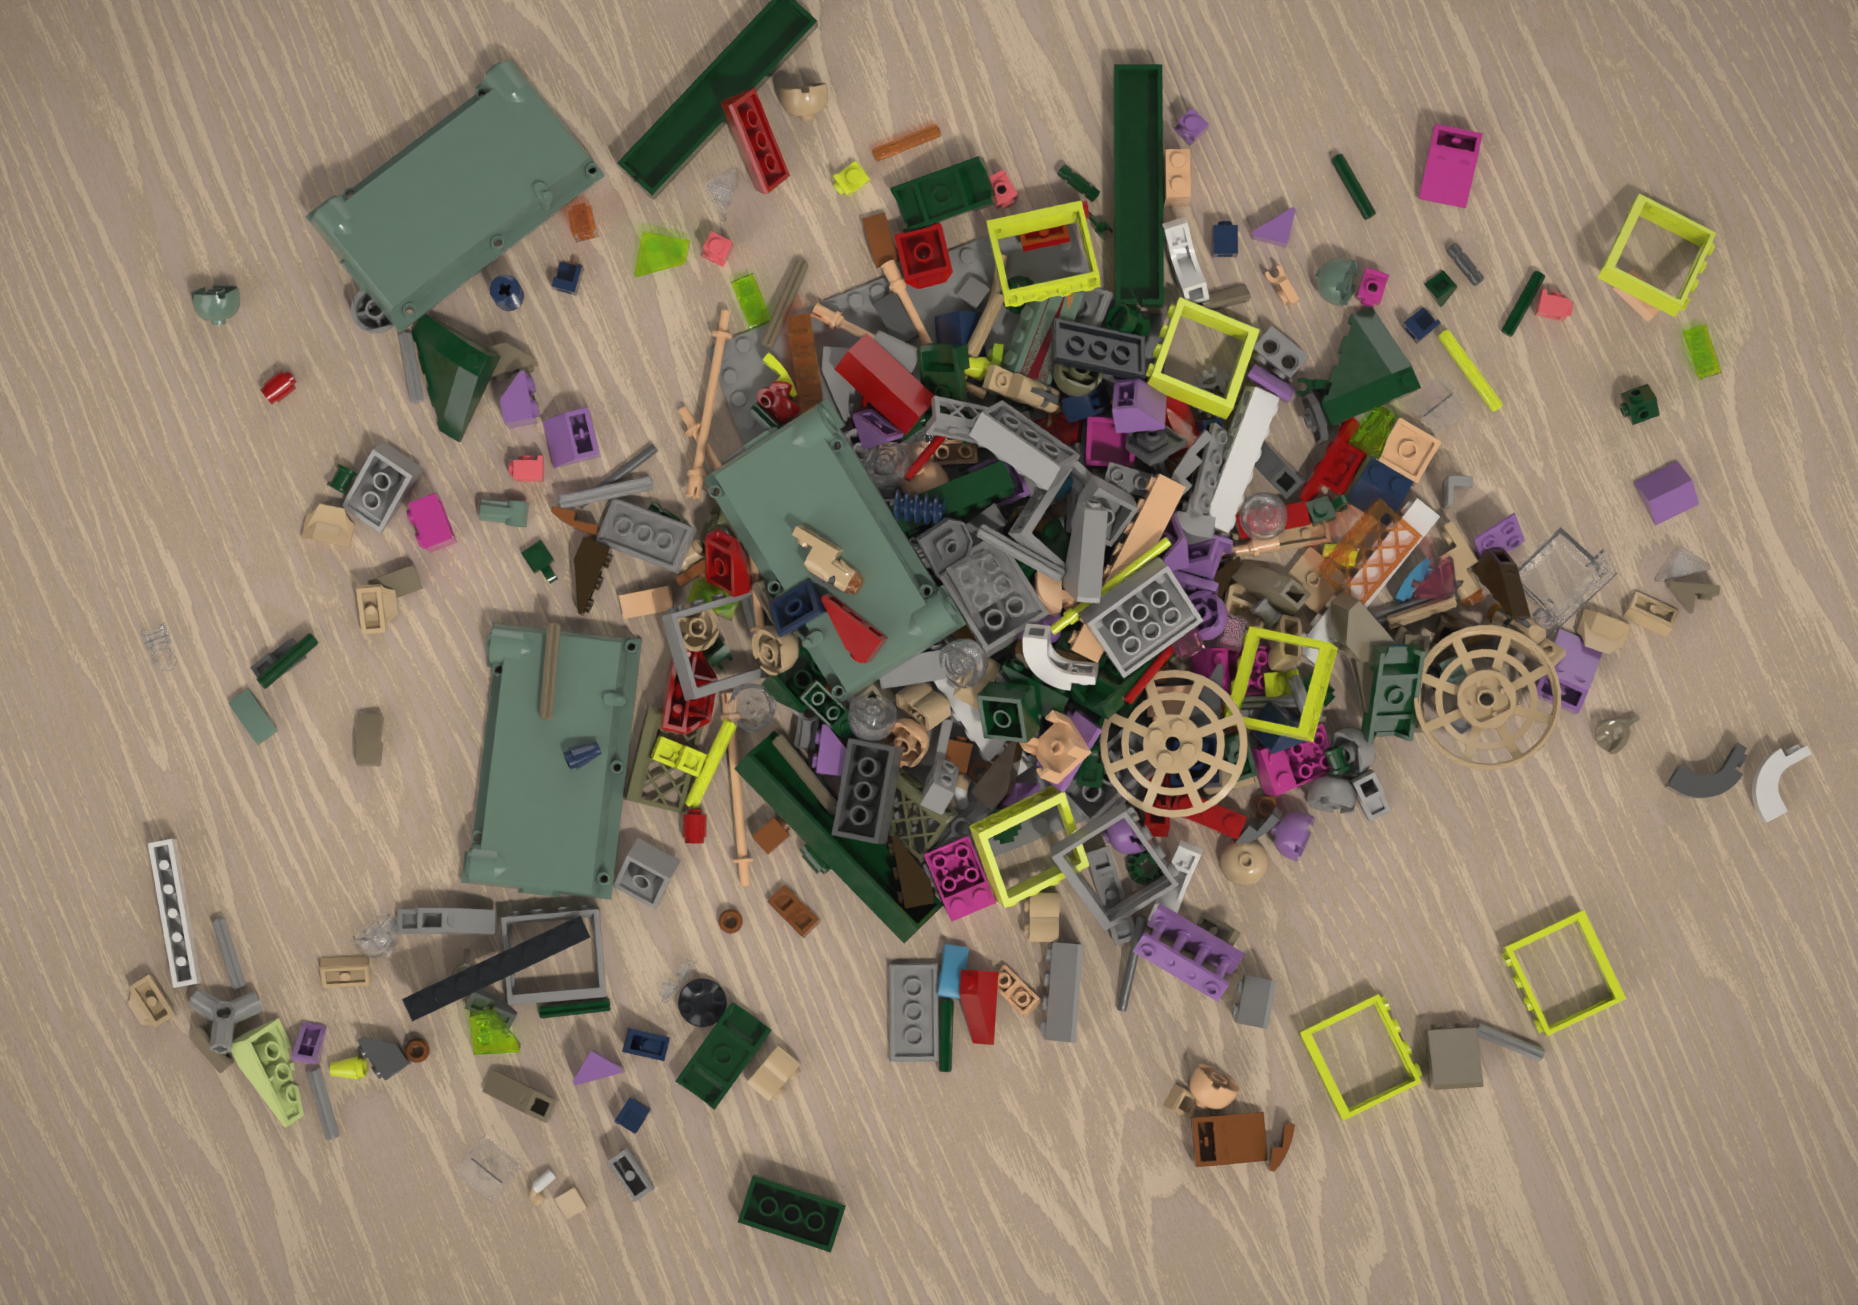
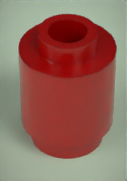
(278, 386)
(694, 826)

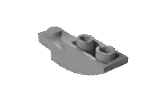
(447, 921)

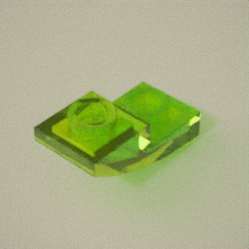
(751, 301)
(1702, 352)

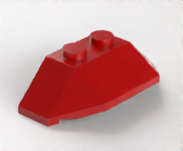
(687, 715)

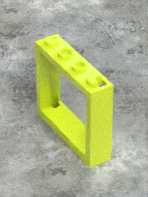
(1036, 221)
(1674, 223)
(1187, 393)
(1316, 692)
(1010, 817)
(1600, 960)
(1402, 1048)

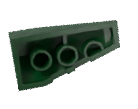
(792, 683)

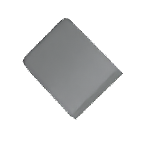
(973, 292)

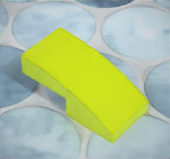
(775, 365)
(678, 756)

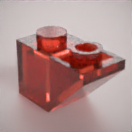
(1059, 428)

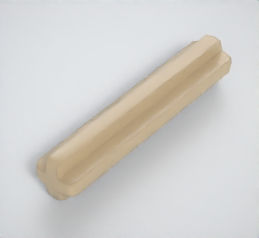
(985, 324)
(1420, 612)

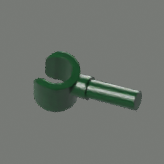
(1099, 226)

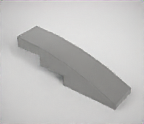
(1190, 461)

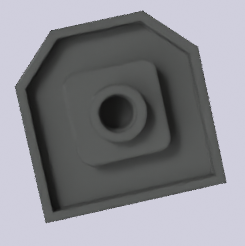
(1315, 418)
(1155, 447)
(944, 544)

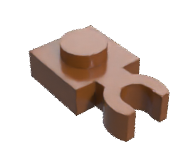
(694, 572)

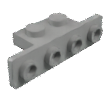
(1206, 474)

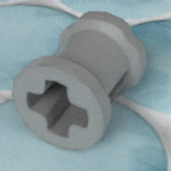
(1266, 612)

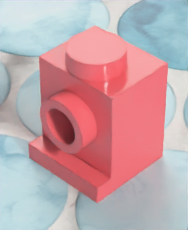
(1007, 199)
(717, 249)
(1553, 306)
(527, 469)

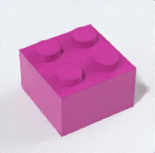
(1105, 445)
(432, 523)

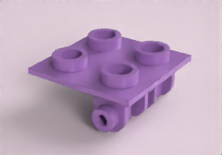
(1503, 535)

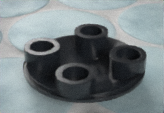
(702, 1002)

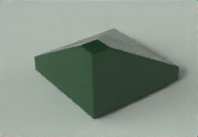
(1441, 287)

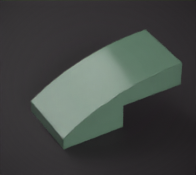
(253, 716)

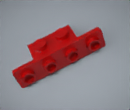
(1049, 236)
(1338, 464)

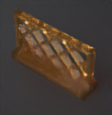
(1354, 537)

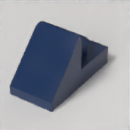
(646, 1044)

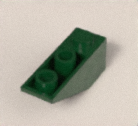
(1047, 696)
(827, 709)

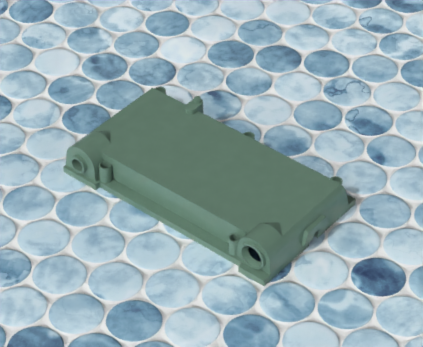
(452, 193)
(805, 480)
(537, 818)

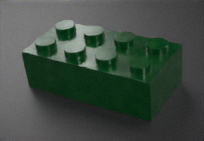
(792, 1213)

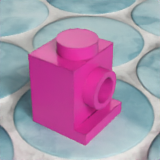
(1372, 277)

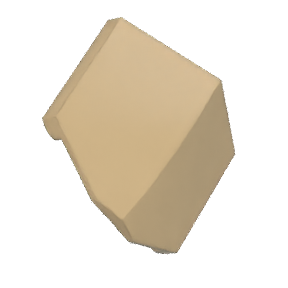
(1239, 604)

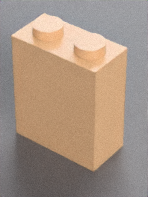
(1176, 178)

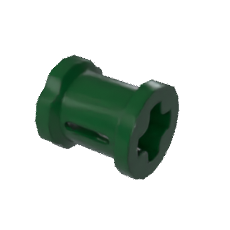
(341, 479)
(1336, 759)

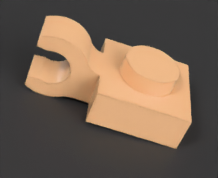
(1286, 292)

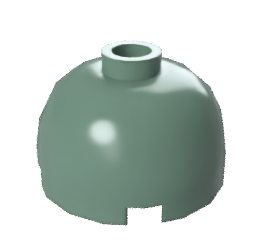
(1336, 280)
(216, 303)

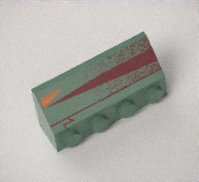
(1031, 341)

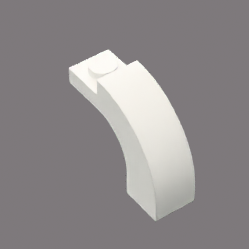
(1184, 261)
(1050, 665)
(1765, 781)
(1185, 860)

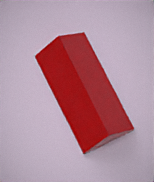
(755, 140)
(885, 383)

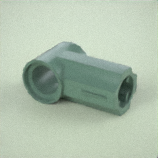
(510, 512)

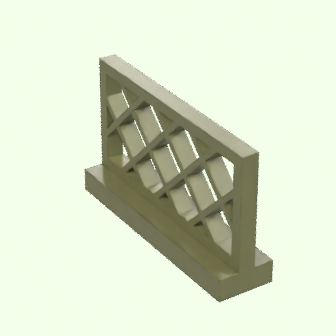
(642, 761)
(913, 789)

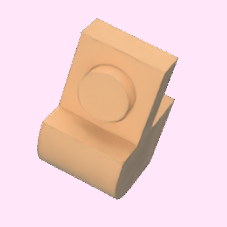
(1052, 595)

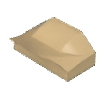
(329, 526)
(376, 607)
(1602, 631)
(150, 1002)

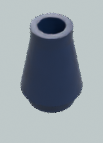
(579, 756)

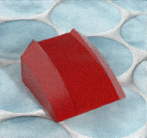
(924, 256)
(727, 564)

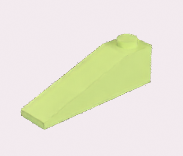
(267, 1065)

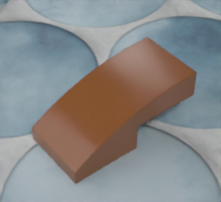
(880, 239)
(569, 518)
(794, 911)
(1277, 1153)

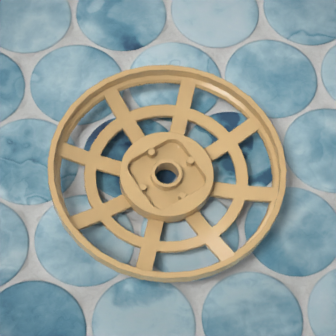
(1498, 687)
(1188, 752)

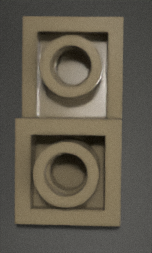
(368, 739)

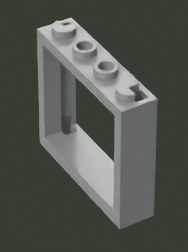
(1034, 510)
(679, 651)
(1135, 902)
(560, 914)

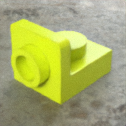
(850, 180)
(1276, 682)

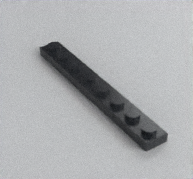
(495, 968)

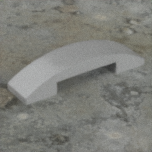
(1110, 890)

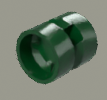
(1126, 320)

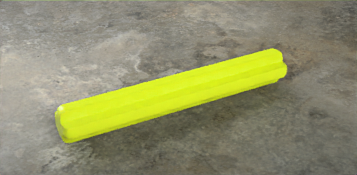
(1470, 370)
(711, 763)

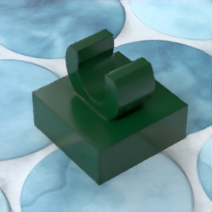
(716, 653)

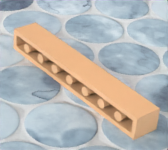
(1140, 536)

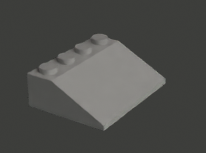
(1141, 616)
(1007, 618)

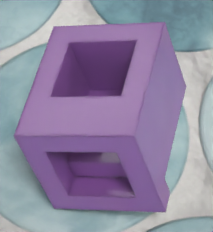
(1191, 127)

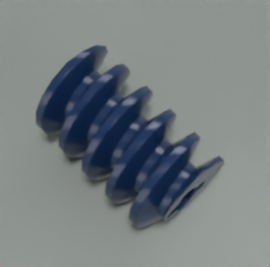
(504, 283)
(918, 508)

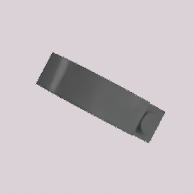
(1696, 786)

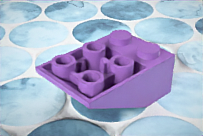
(1574, 673)

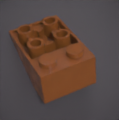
(1228, 1139)

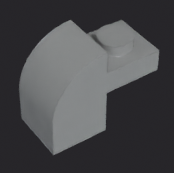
(1195, 527)
(1370, 795)

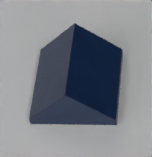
(957, 328)
(796, 608)
(1278, 715)

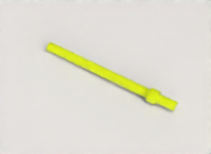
(1071, 615)

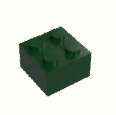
(1008, 712)

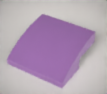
(1271, 383)

